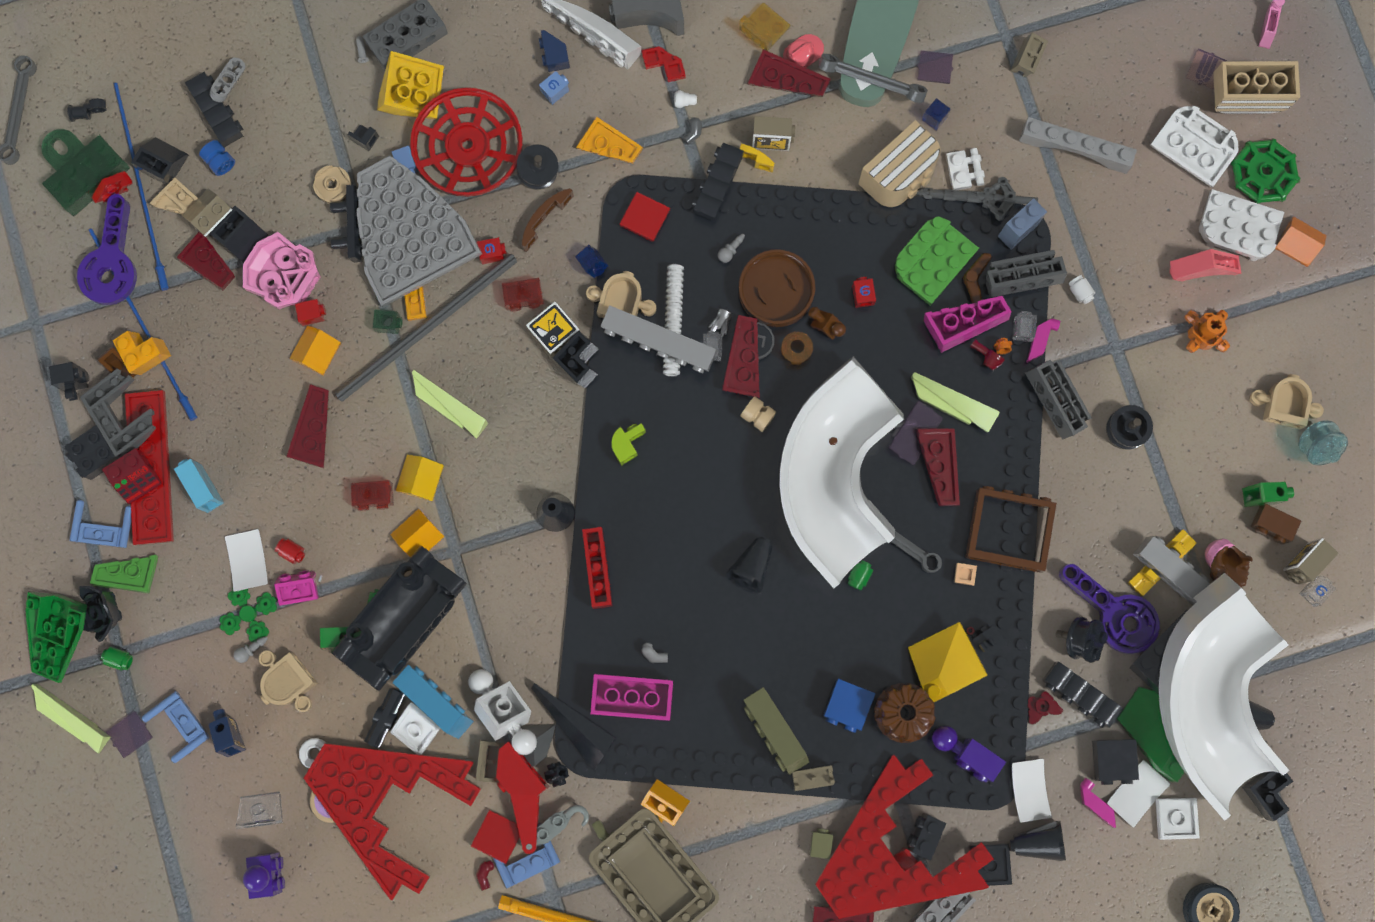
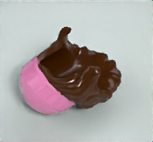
(1227, 559)

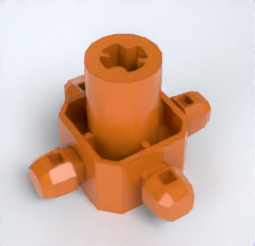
(1207, 331)

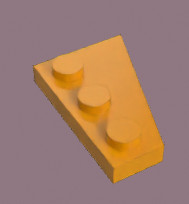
(609, 142)

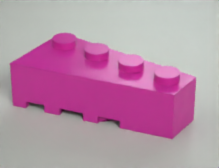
(961, 323)

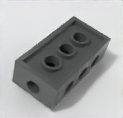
(407, 23)

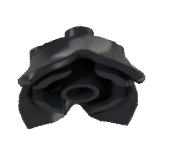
(101, 611)

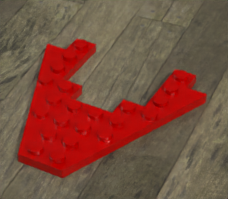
(353, 786)
(866, 875)

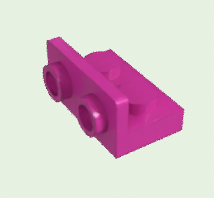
(296, 587)

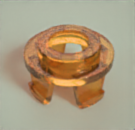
(797, 358)

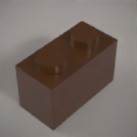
(1275, 524)

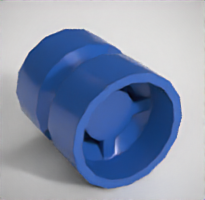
(216, 157)

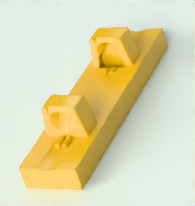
(1146, 577)

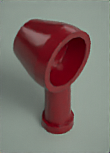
(992, 359)

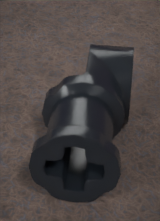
(84, 111)

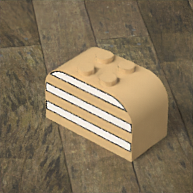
(1256, 87)
(901, 167)

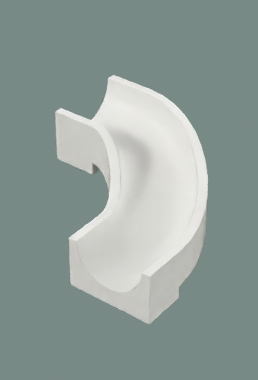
(822, 480)
(1206, 692)

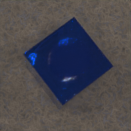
(936, 114)
(591, 261)

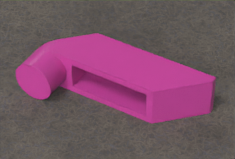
(1040, 341)
(1095, 804)

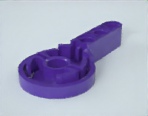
(109, 259)
(1115, 613)

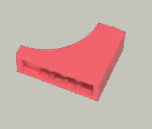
(1205, 264)

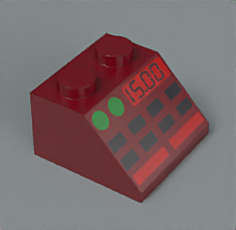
(132, 476)

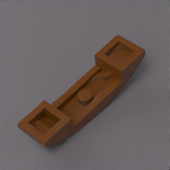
(560, 200)

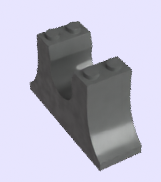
(648, 12)

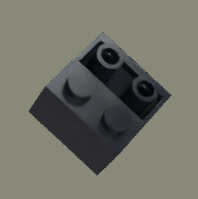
(159, 160)
(238, 233)

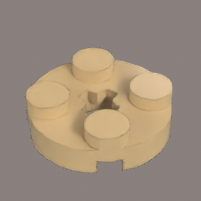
(322, 181)

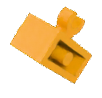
(665, 802)

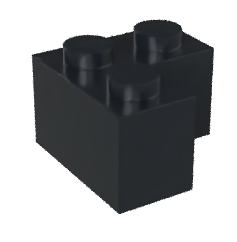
(574, 358)
(1264, 792)

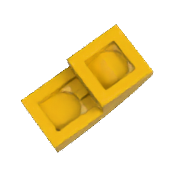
(762, 161)

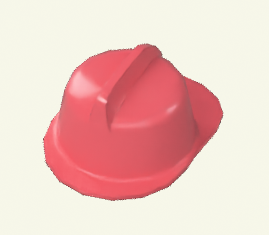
(804, 50)

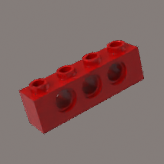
(597, 567)

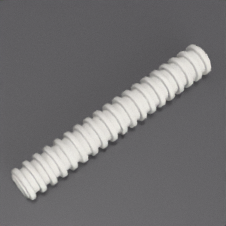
(673, 311)

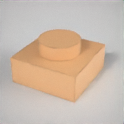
(965, 574)

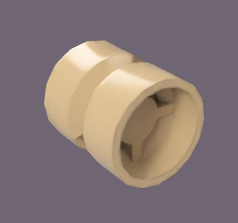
(758, 414)

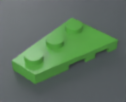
(126, 575)

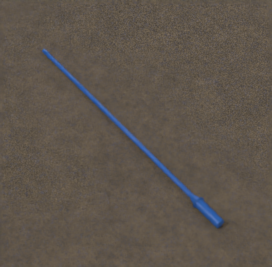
(159, 267)
(182, 398)

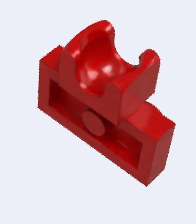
(114, 184)

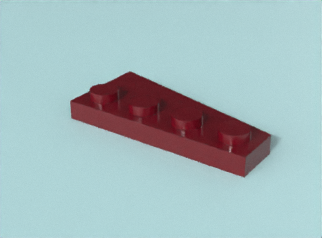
(785, 75)
(743, 360)
(310, 433)
(941, 462)

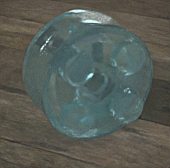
(1323, 442)

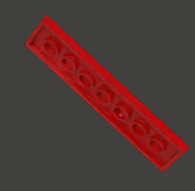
(152, 512)

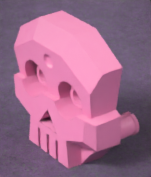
(268, 264)

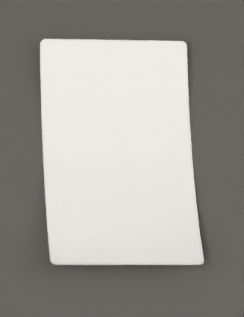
(246, 560)
(1030, 790)
(1135, 799)

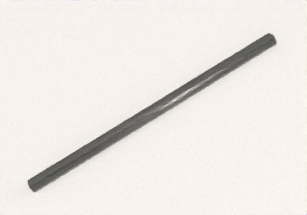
(426, 327)

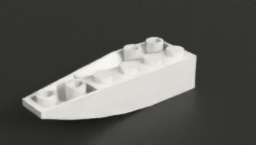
(596, 31)

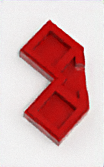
(659, 57)

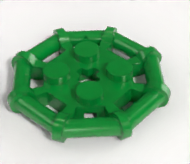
(1262, 181)

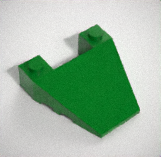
(1144, 723)

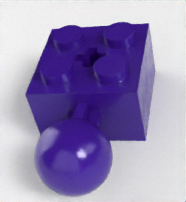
(969, 754)
(264, 875)

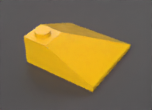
(409, 85)
(946, 662)

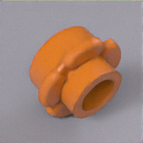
(1003, 346)

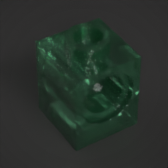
(380, 317)

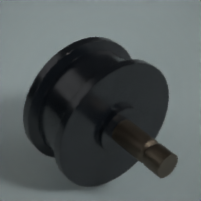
(537, 167)

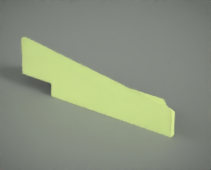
(954, 403)
(448, 405)
(69, 719)

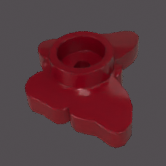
(1036, 712)

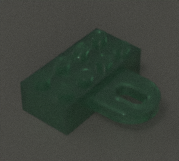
(79, 169)

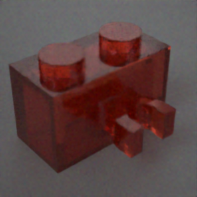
(522, 294)
(372, 494)

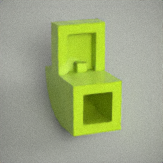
(622, 441)

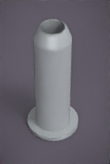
(361, 50)

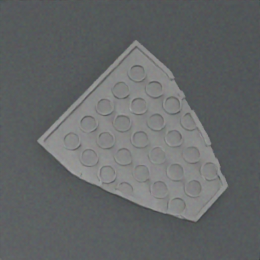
(407, 231)

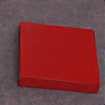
(644, 216)
(496, 837)

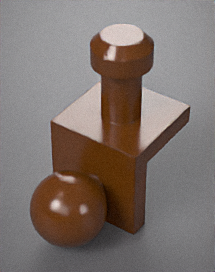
(827, 323)

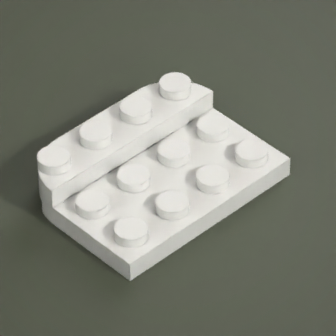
(1197, 144)
(1240, 225)

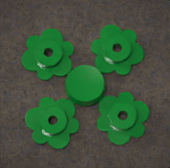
(248, 614)

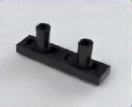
(353, 240)

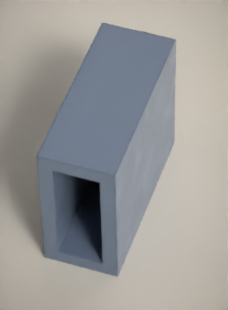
(1022, 223)

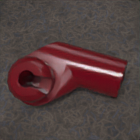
(482, 874)

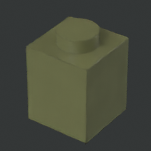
(821, 843)

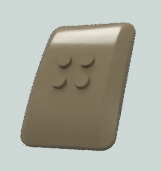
(653, 872)

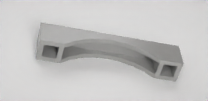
(1109, 154)

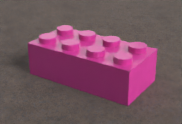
(632, 697)

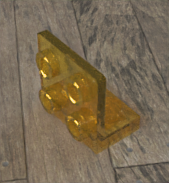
(764, 27)

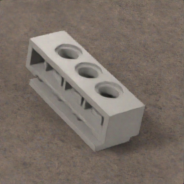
(937, 909)

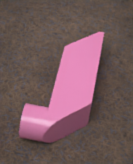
(1270, 23)

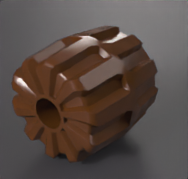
(919, 712)

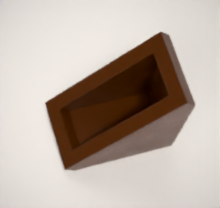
(112, 360)

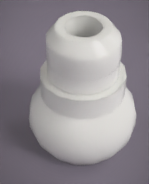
(684, 99)

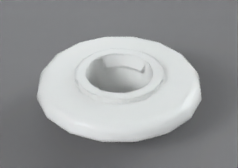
(304, 752)

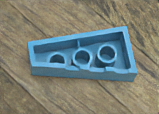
(433, 702)

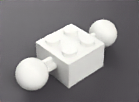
(502, 711)

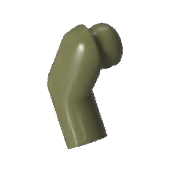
(600, 830)

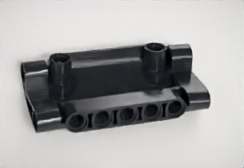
(399, 618)

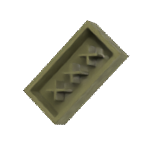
(776, 730)

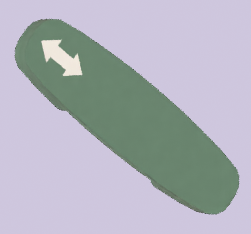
(875, 45)

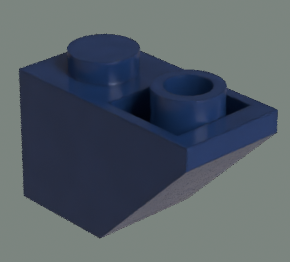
(555, 52)

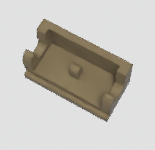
(1029, 54)
(488, 761)
(813, 777)

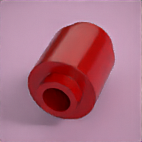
(290, 551)

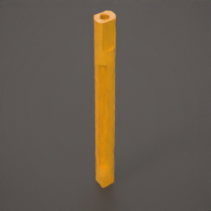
(536, 912)

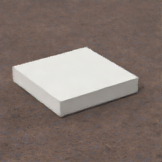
(415, 729)
(1177, 818)

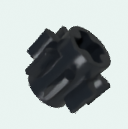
(556, 774)

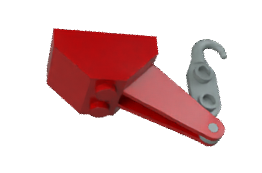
(525, 788)

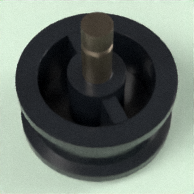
(1129, 427)
(1084, 639)

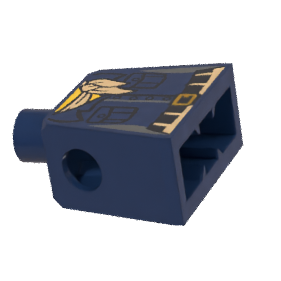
(226, 735)

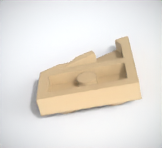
(174, 198)

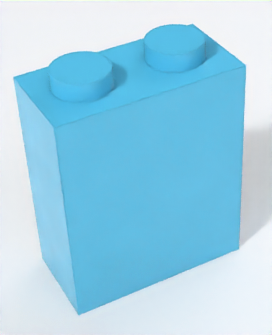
(198, 485)

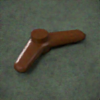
(972, 275)

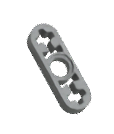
(227, 72)

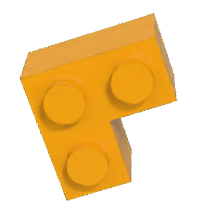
(140, 355)

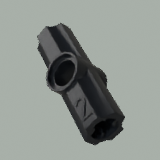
(384, 718)

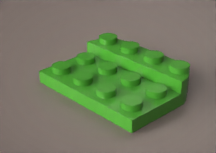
(933, 258)

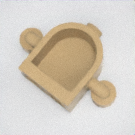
(622, 293)
(1288, 403)
(285, 681)

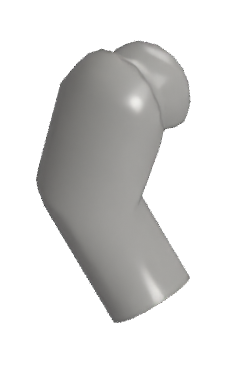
(652, 656)

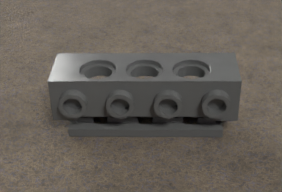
(1008, 277)
(1056, 408)

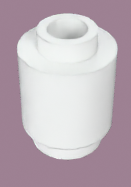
(1081, 289)

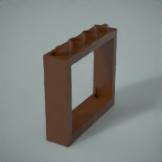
(1004, 560)

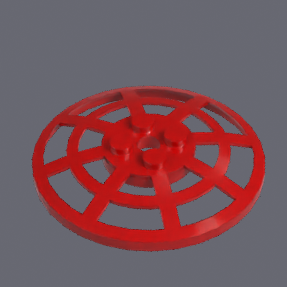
(466, 132)

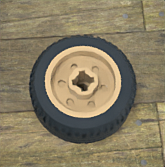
(1208, 896)

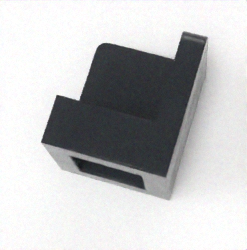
(364, 137)

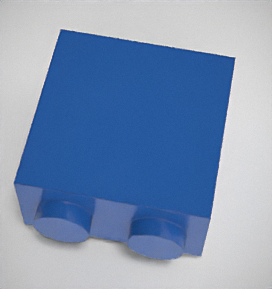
(848, 705)

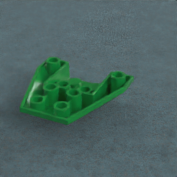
(53, 632)

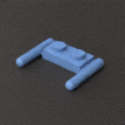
(99, 533)
(183, 720)
(528, 865)

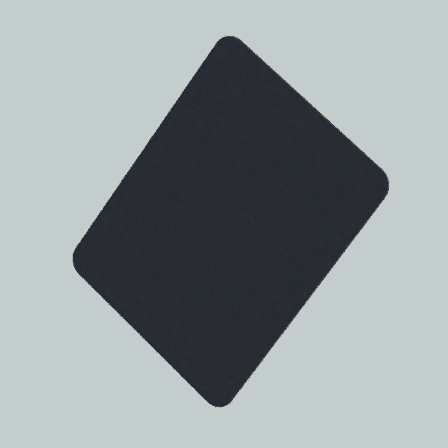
(713, 486)

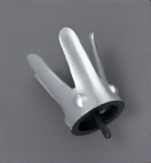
(722, 319)

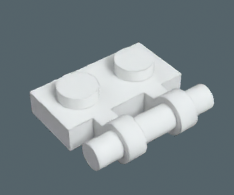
(959, 172)

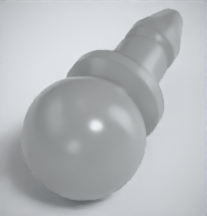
(725, 254)
(242, 654)

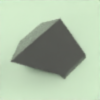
(544, 736)

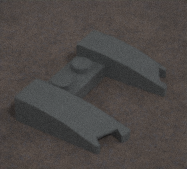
(98, 402)

